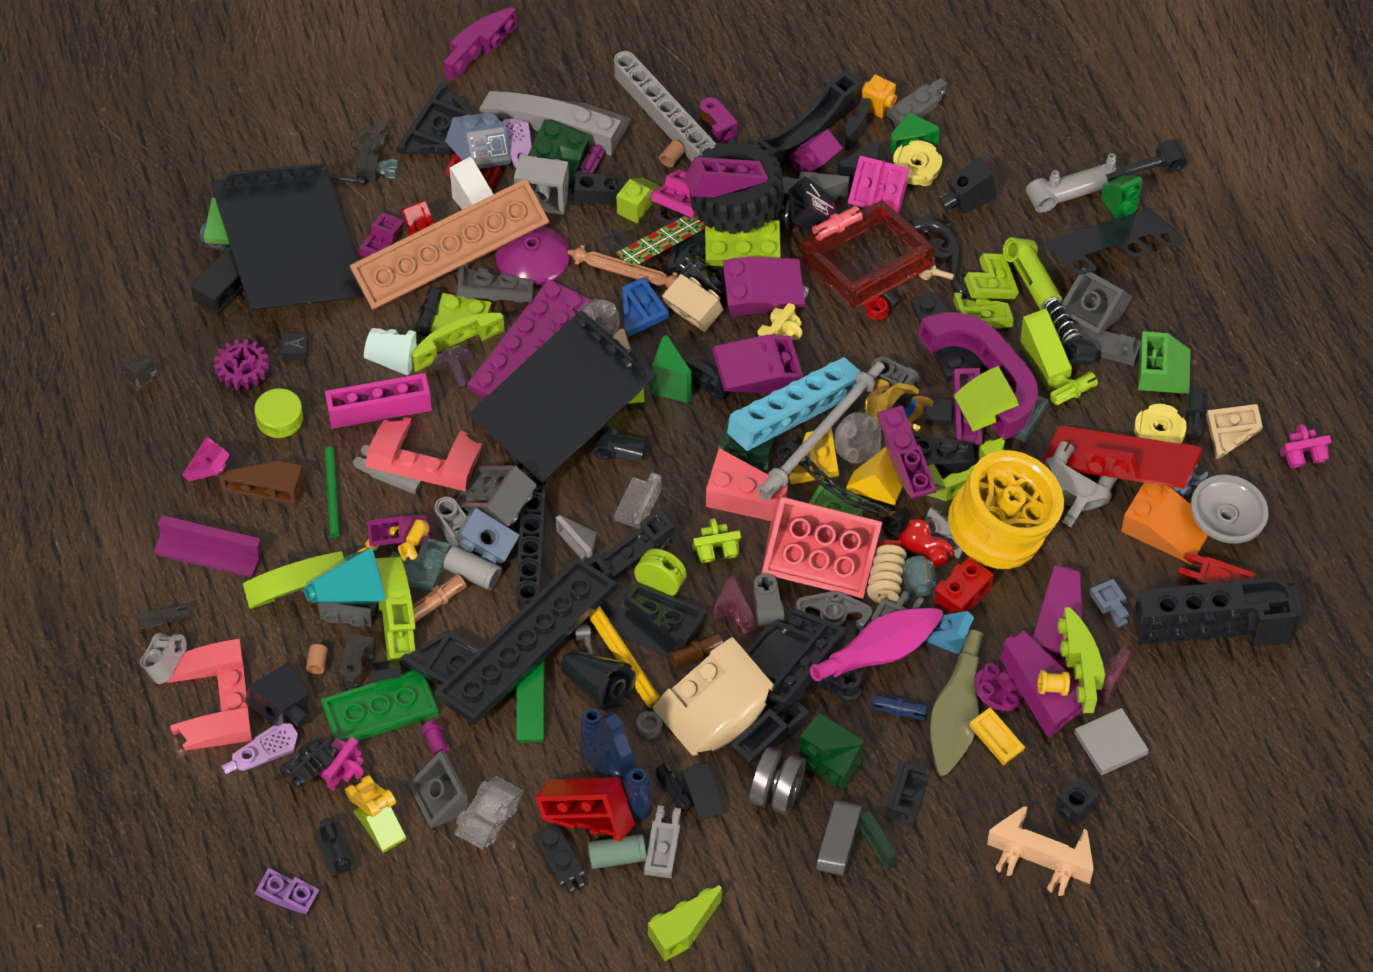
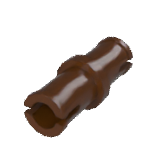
(695, 650)

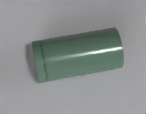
(613, 853)

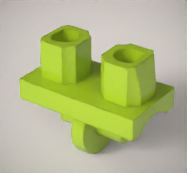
(705, 545)

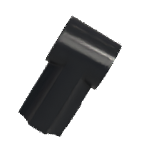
(707, 376)
(613, 444)

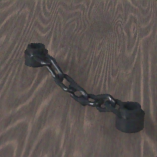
(888, 522)

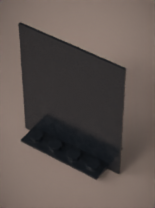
(287, 236)
(562, 395)

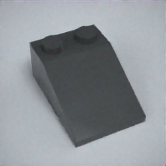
(497, 492)

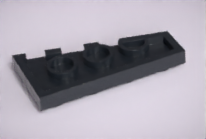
(949, 357)

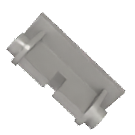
(940, 528)

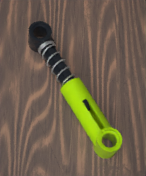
(1024, 257)

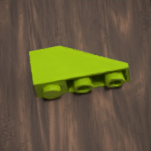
(680, 927)

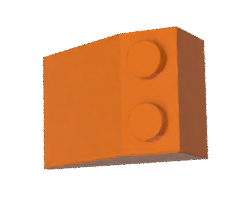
(1163, 521)

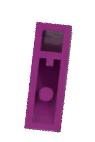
(721, 176)
(963, 432)

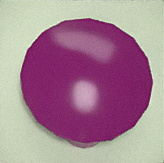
(997, 688)

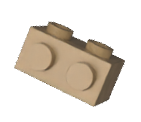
(693, 302)

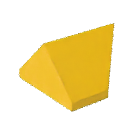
(877, 479)

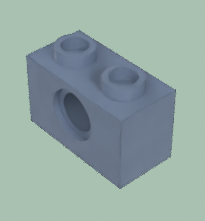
(501, 537)

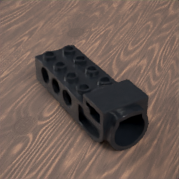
(1256, 608)

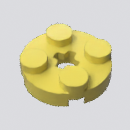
(929, 158)
(1164, 415)

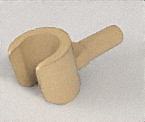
(927, 274)

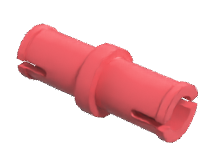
(837, 223)

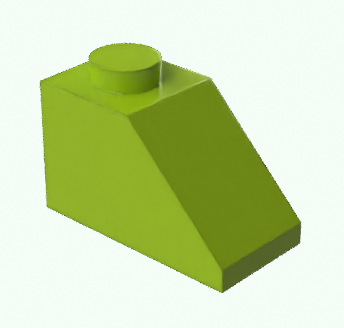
(635, 198)

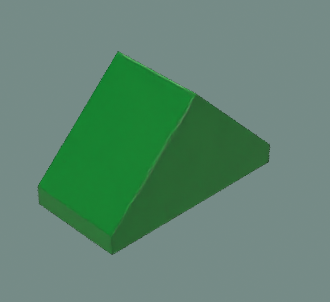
(913, 129)

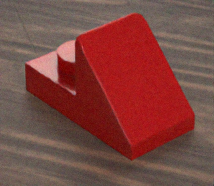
(417, 217)

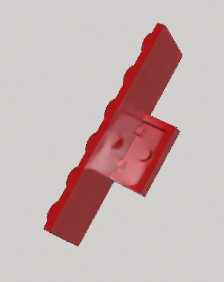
(1127, 456)

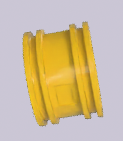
(1005, 509)

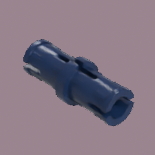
(899, 707)

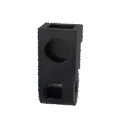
(594, 188)

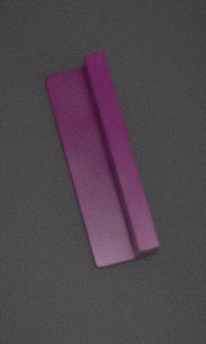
(208, 546)

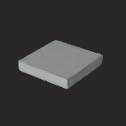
(1111, 741)

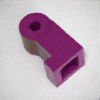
(719, 119)

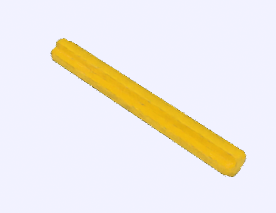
(622, 654)

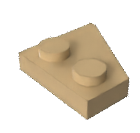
(1232, 427)

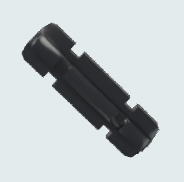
(673, 787)

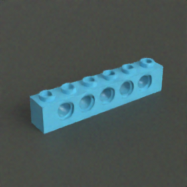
(792, 404)

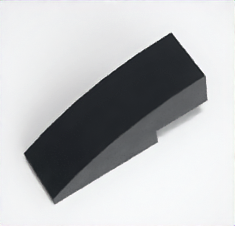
(771, 730)

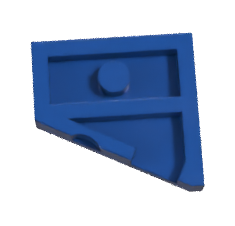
(641, 307)

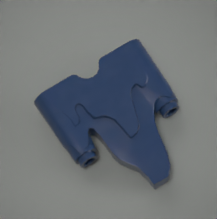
(610, 756)

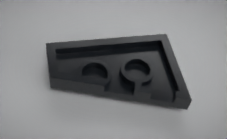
(946, 453)
(666, 613)

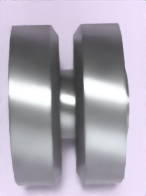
(777, 780)

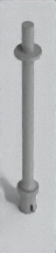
(779, 477)

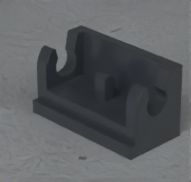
(906, 794)

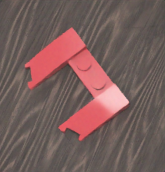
(387, 456)
(233, 722)

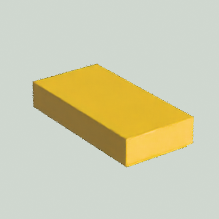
(996, 736)

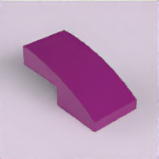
(383, 234)

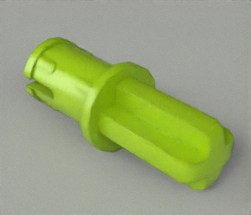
(1073, 388)

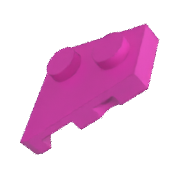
(207, 461)

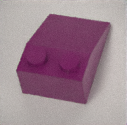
(762, 284)

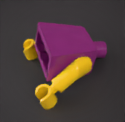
(401, 531)

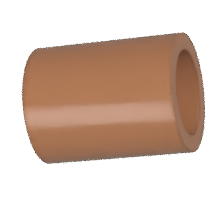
(672, 153)
(316, 659)

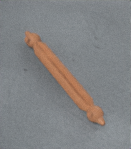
(621, 267)

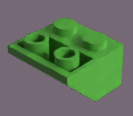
(1163, 364)

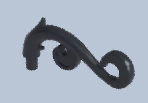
(942, 254)

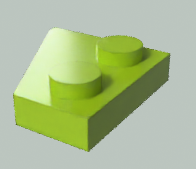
(455, 307)
(992, 312)

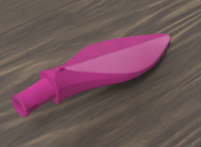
(881, 642)

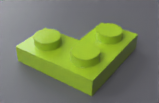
(996, 280)

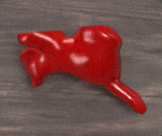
(918, 539)

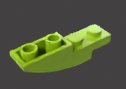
(397, 608)
(1084, 656)

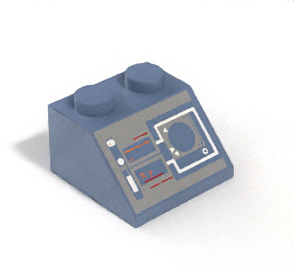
(481, 138)

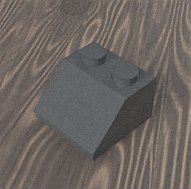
(1095, 302)

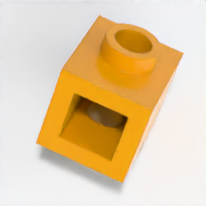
(881, 95)

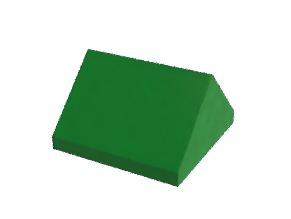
(672, 373)

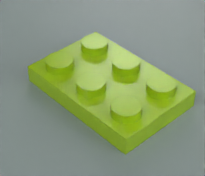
(757, 243)

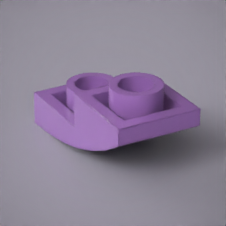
(286, 892)

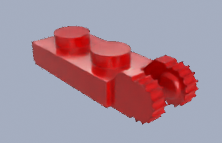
(1214, 571)

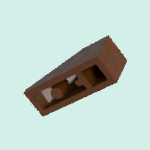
(268, 480)

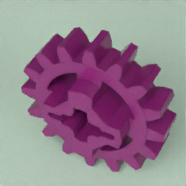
(241, 364)

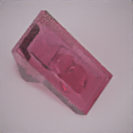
(733, 603)
(1114, 674)

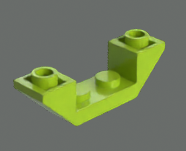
(948, 487)

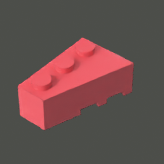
(735, 486)

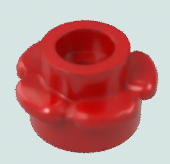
(880, 304)

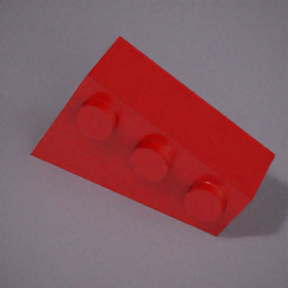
(587, 803)

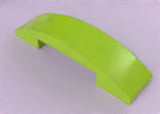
(483, 324)
(287, 579)

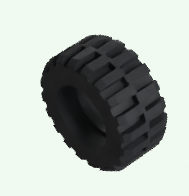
(747, 208)

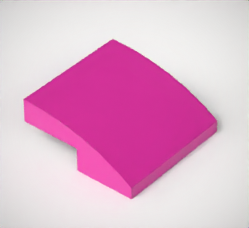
(878, 181)
(674, 194)

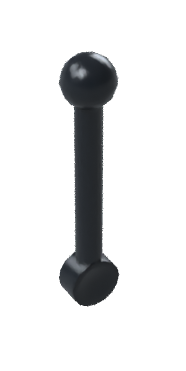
(360, 180)

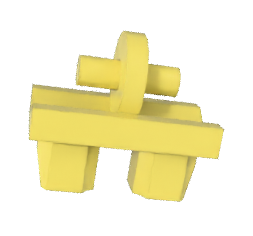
(783, 323)

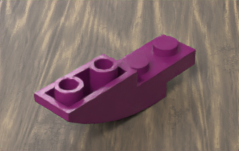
(480, 36)
(905, 453)

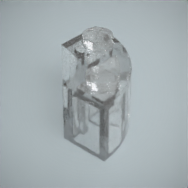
(488, 812)

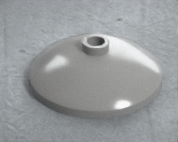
(1233, 499)

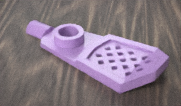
(518, 138)
(260, 751)

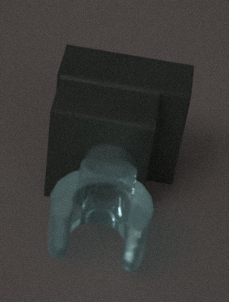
(369, 165)

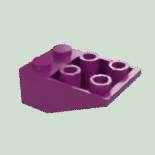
(757, 364)

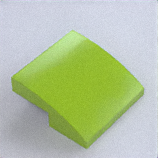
(985, 398)

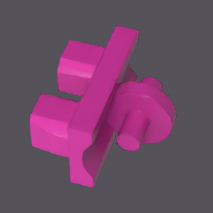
(1295, 450)
(345, 764)

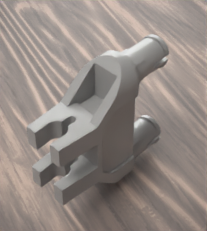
(1077, 489)

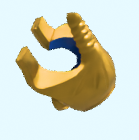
(884, 398)

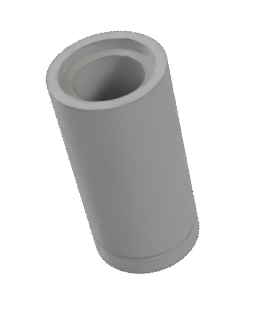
(472, 567)

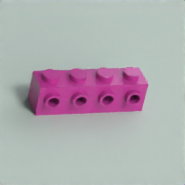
(378, 400)

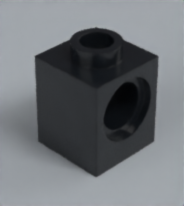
(1080, 792)

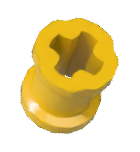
(1053, 682)

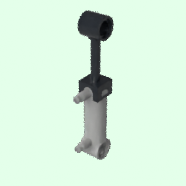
(1046, 194)

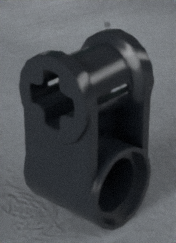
(838, 684)

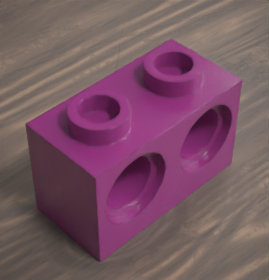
(815, 152)

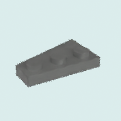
(493, 287)

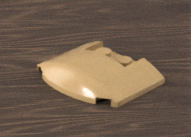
(715, 699)

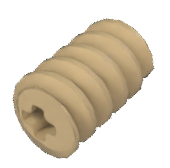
(886, 573)

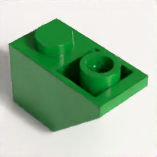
(1122, 195)

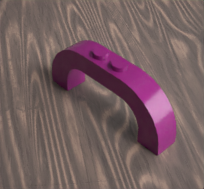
(976, 335)

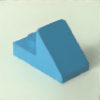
(951, 631)

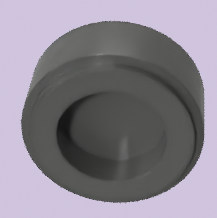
(649, 725)

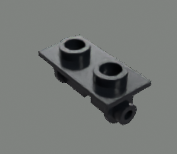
(698, 269)
(334, 847)

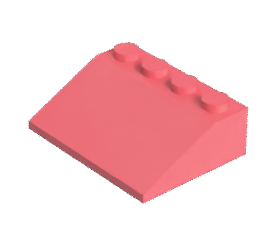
(820, 547)

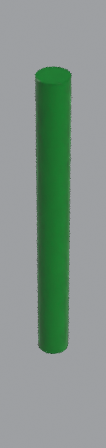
(332, 496)

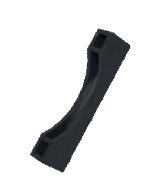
(834, 102)

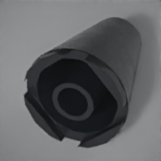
(599, 678)

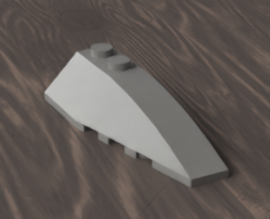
(602, 125)

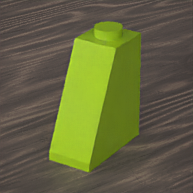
(1044, 350)

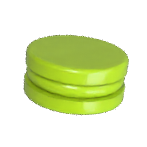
(278, 413)
(660, 571)

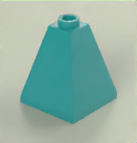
(349, 581)

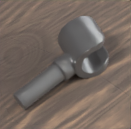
(583, 632)

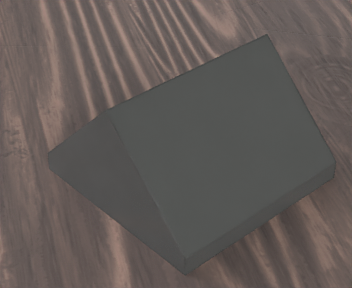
(439, 791)

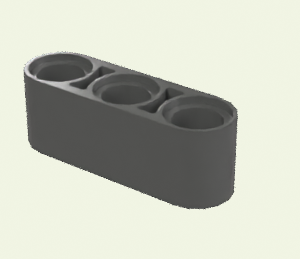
(839, 837)

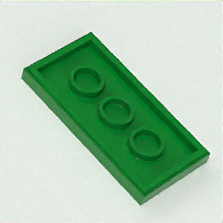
(379, 707)

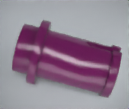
(433, 734)

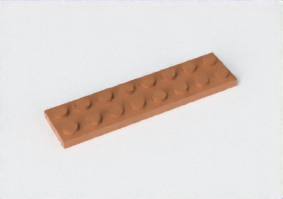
(449, 244)

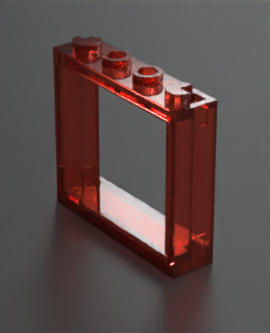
(882, 278)

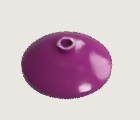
(543, 261)

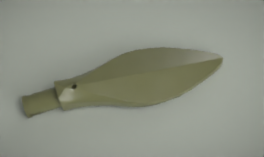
(956, 709)

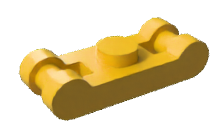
(370, 796)

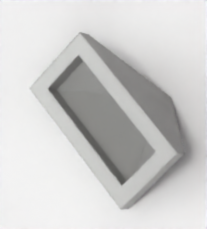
(577, 537)

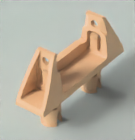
(1041, 850)

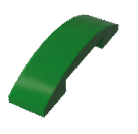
(531, 706)

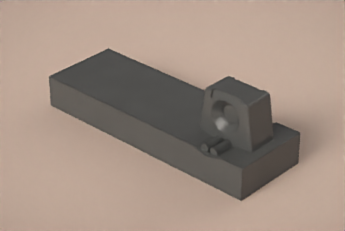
(1111, 345)

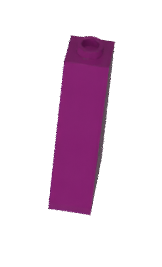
(1062, 592)
(1023, 661)

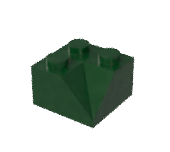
(561, 143)
(831, 751)

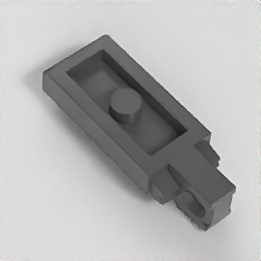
(918, 102)

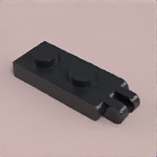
(559, 857)

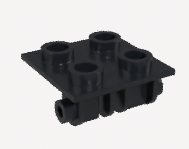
(301, 768)

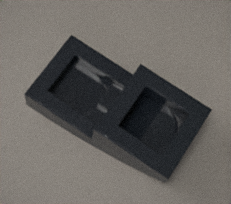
(857, 124)
(703, 791)

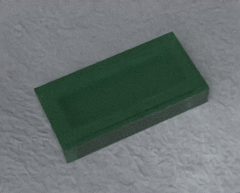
(878, 840)

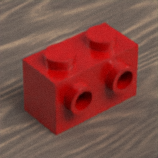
(964, 587)

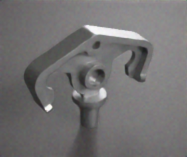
(835, 607)

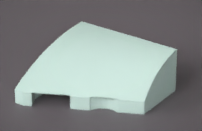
(391, 349)

